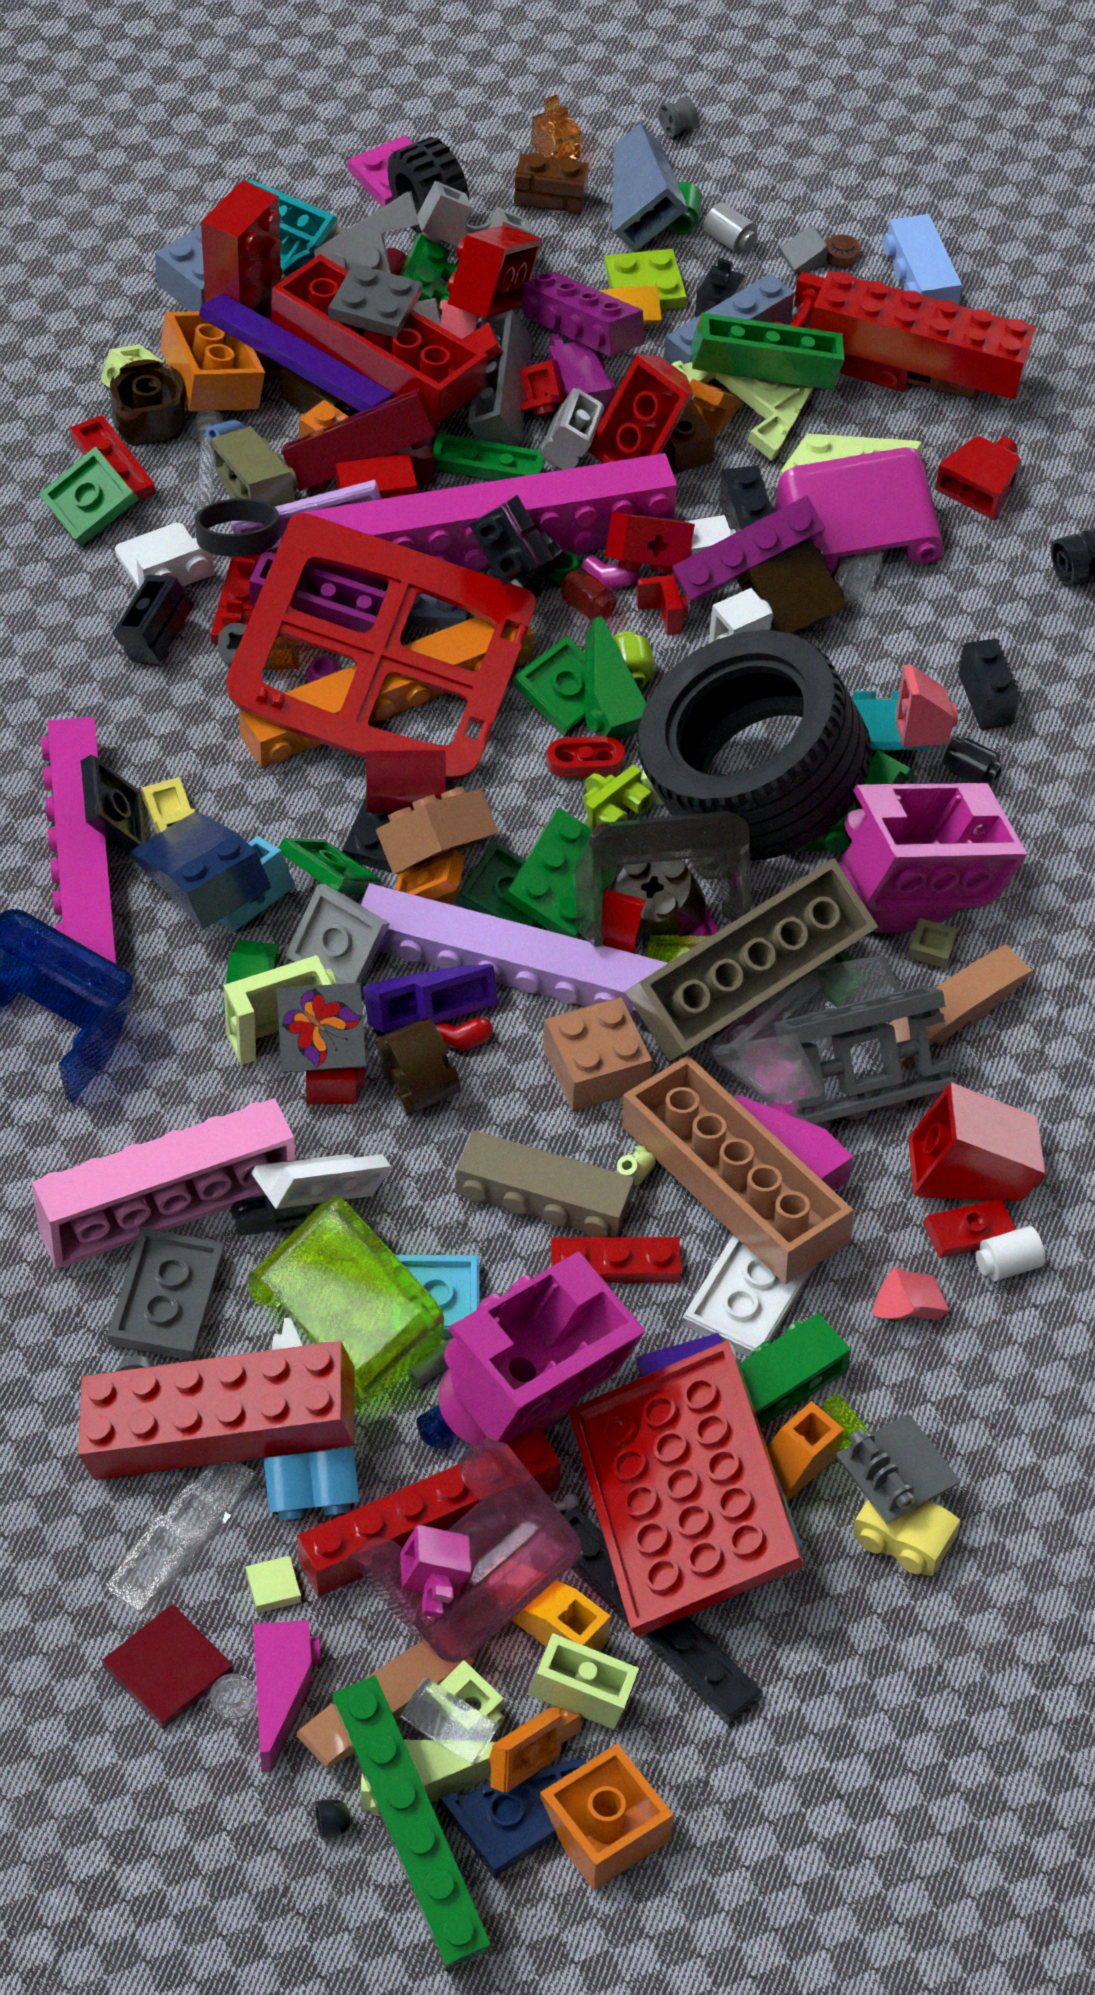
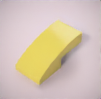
(166, 803)

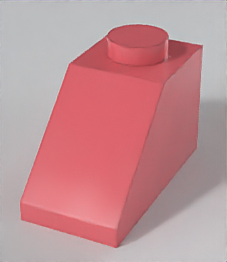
(923, 710)

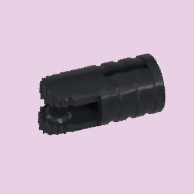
(258, 1214)

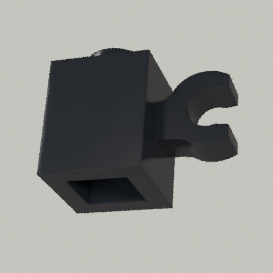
(718, 286)

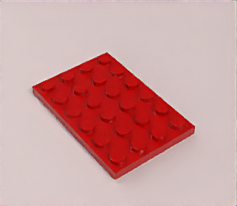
(684, 1489)

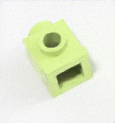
(472, 1687)

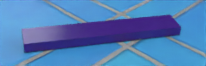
(294, 353)

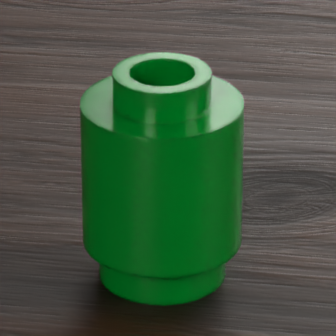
(690, 218)

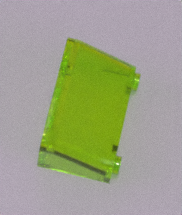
(351, 1290)

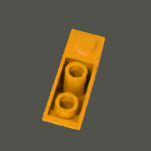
(567, 1614)

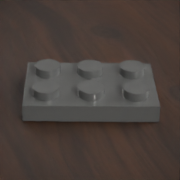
(166, 1294)

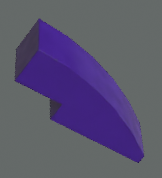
(430, 994)

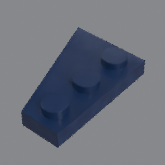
(506, 1824)

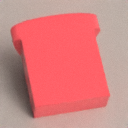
(457, 320)
(910, 1295)

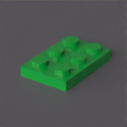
(547, 877)

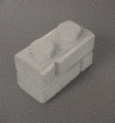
(572, 430)

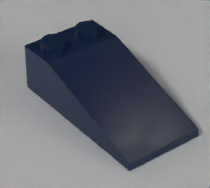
(203, 867)

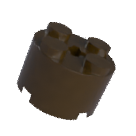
(147, 402)
(670, 894)
(418, 1065)

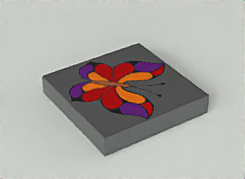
(321, 1027)

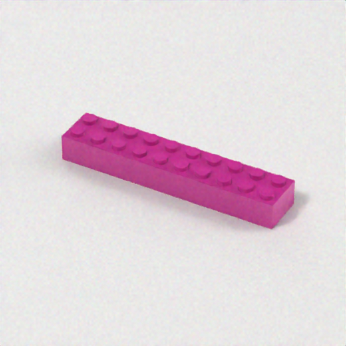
(566, 504)

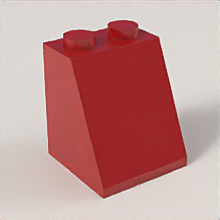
(975, 1149)

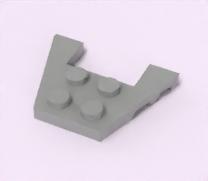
(366, 246)

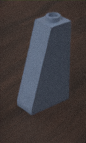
(643, 189)

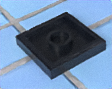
(112, 804)

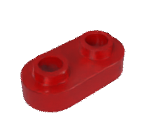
(585, 756)

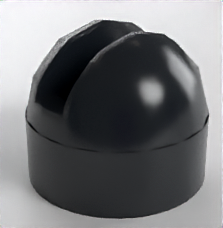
(331, 1817)

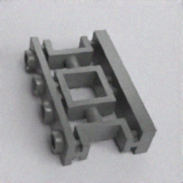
(863, 1023)

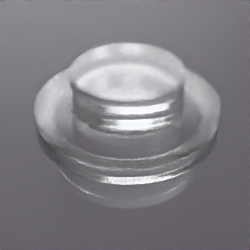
(233, 1696)

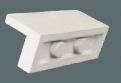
(321, 1179)

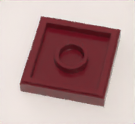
(167, 1666)

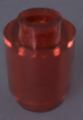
(588, 594)

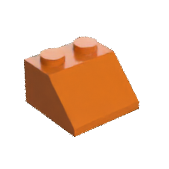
(607, 1816)

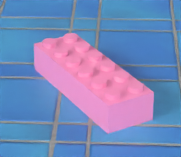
(159, 1182)

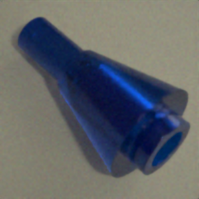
(434, 1429)

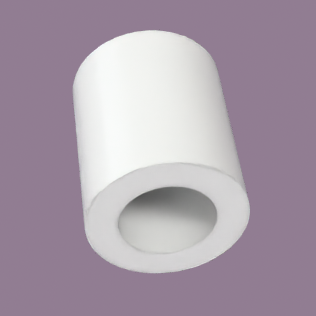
(1011, 1254)

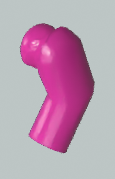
(610, 574)

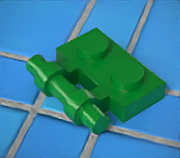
(428, 264)

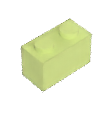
(583, 1681)

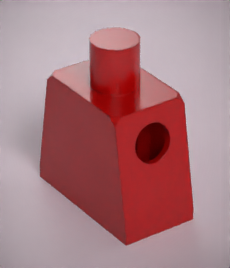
(980, 474)

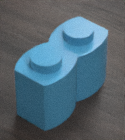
(310, 1482)

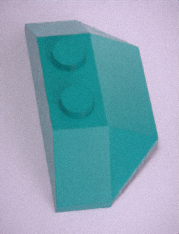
(301, 229)

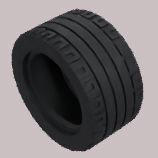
(727, 690)

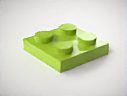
(648, 269)

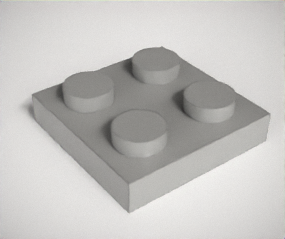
(340, 935)

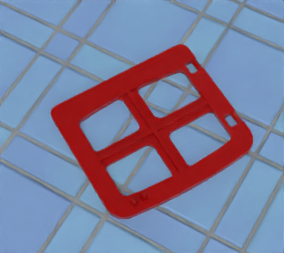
(380, 649)

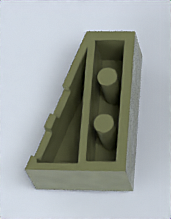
(252, 468)

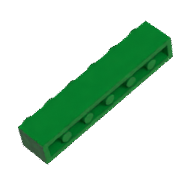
(410, 1822)

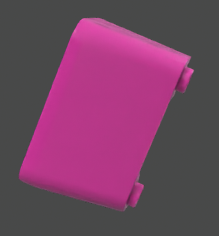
(868, 504)

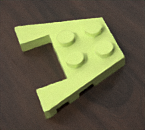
(775, 401)
(829, 447)

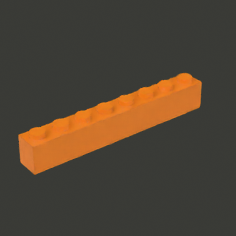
(458, 645)

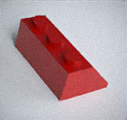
(642, 411)

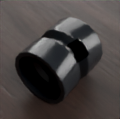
(1074, 557)

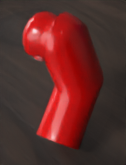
(467, 1035)

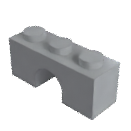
(446, 212)

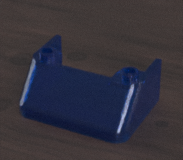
(69, 983)

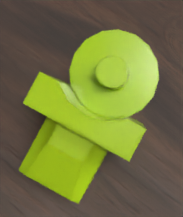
(611, 795)

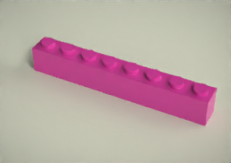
(80, 848)

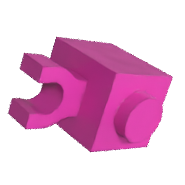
(436, 1565)

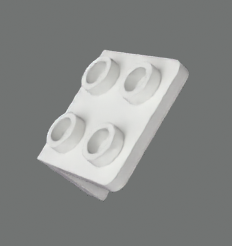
(165, 553)

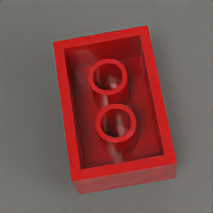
(242, 245)
(492, 270)

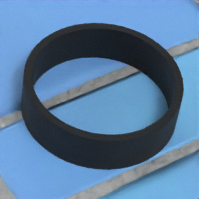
(237, 510)

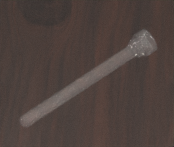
(206, 462)

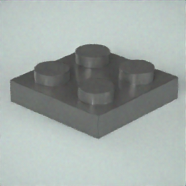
(375, 300)

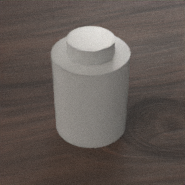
(730, 228)

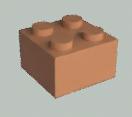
(436, 828)
(596, 1053)

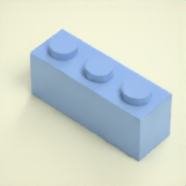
(921, 258)

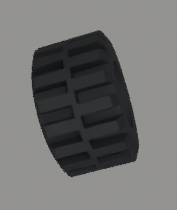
(419, 166)

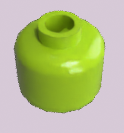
(637, 655)

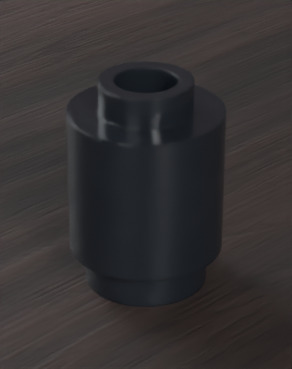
(972, 761)

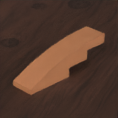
(971, 995)
(398, 1680)

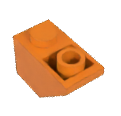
(804, 1448)

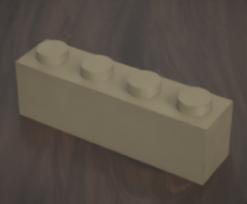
(544, 1185)

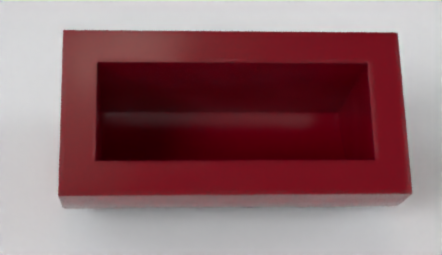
(402, 778)

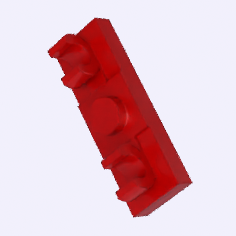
(234, 599)

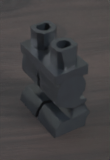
(503, 544)

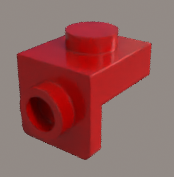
(542, 388)
(663, 593)

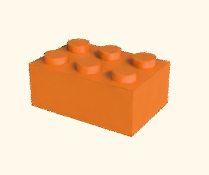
(213, 364)

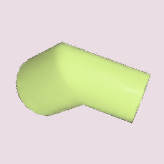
(637, 1164)

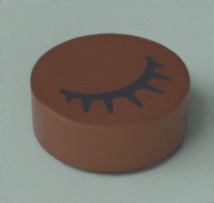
(843, 250)

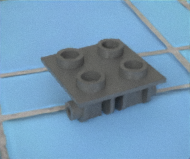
(897, 1467)

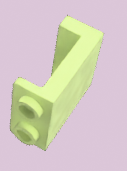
(252, 1002)

